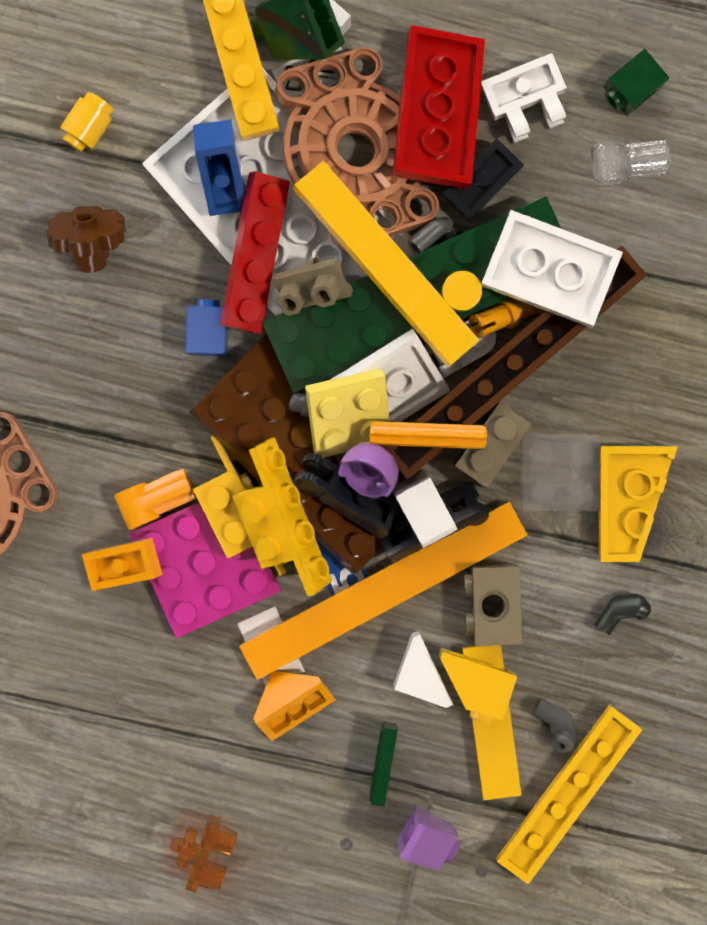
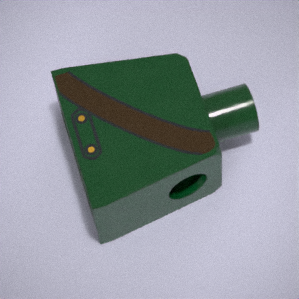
(297, 28)

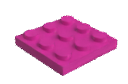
(197, 576)

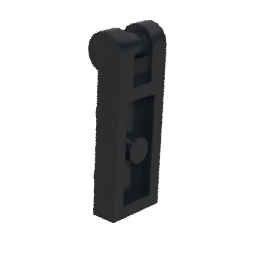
(402, 538)

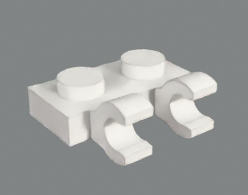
(524, 87)

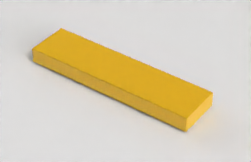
(495, 741)

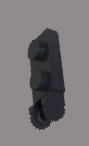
(369, 513)

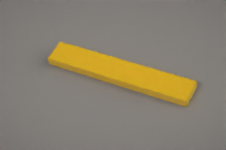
(385, 263)

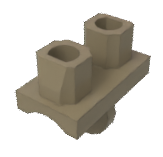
(311, 285)

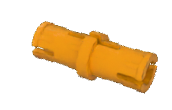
(505, 314)

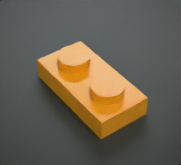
(122, 564)

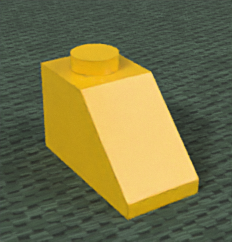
(480, 685)

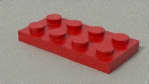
(439, 107)

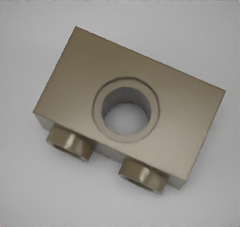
(504, 626)

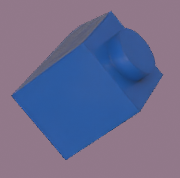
(219, 166)

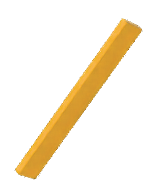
(381, 591)

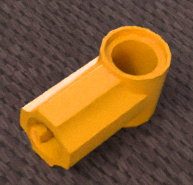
(147, 501)

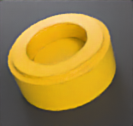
(462, 291)

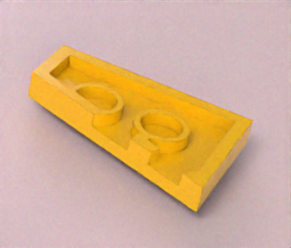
(628, 498)

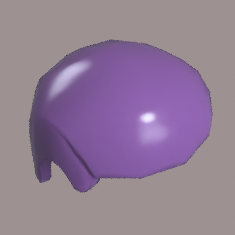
(369, 470)

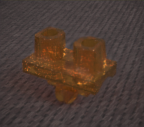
(204, 872)

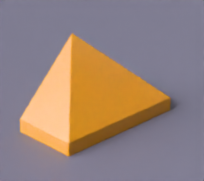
(290, 701)

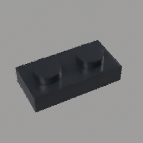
(490, 174)

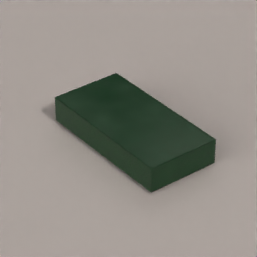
(383, 763)

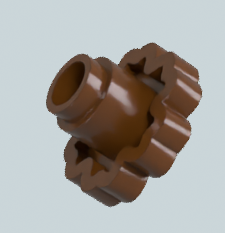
(87, 235)

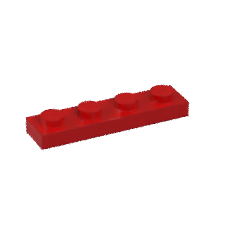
(255, 252)

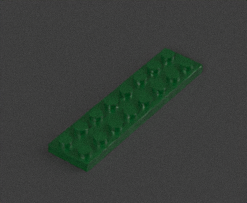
(336, 337)

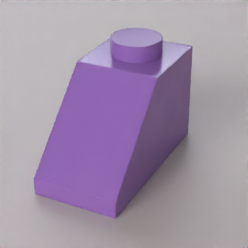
(427, 840)

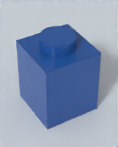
(204, 331)

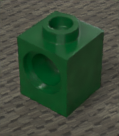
(635, 83)

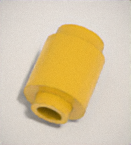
(86, 122)

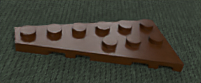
(254, 407)

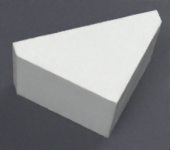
(424, 508)
(419, 675)

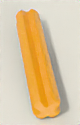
(428, 435)

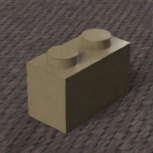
(503, 435)

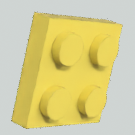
(345, 409)

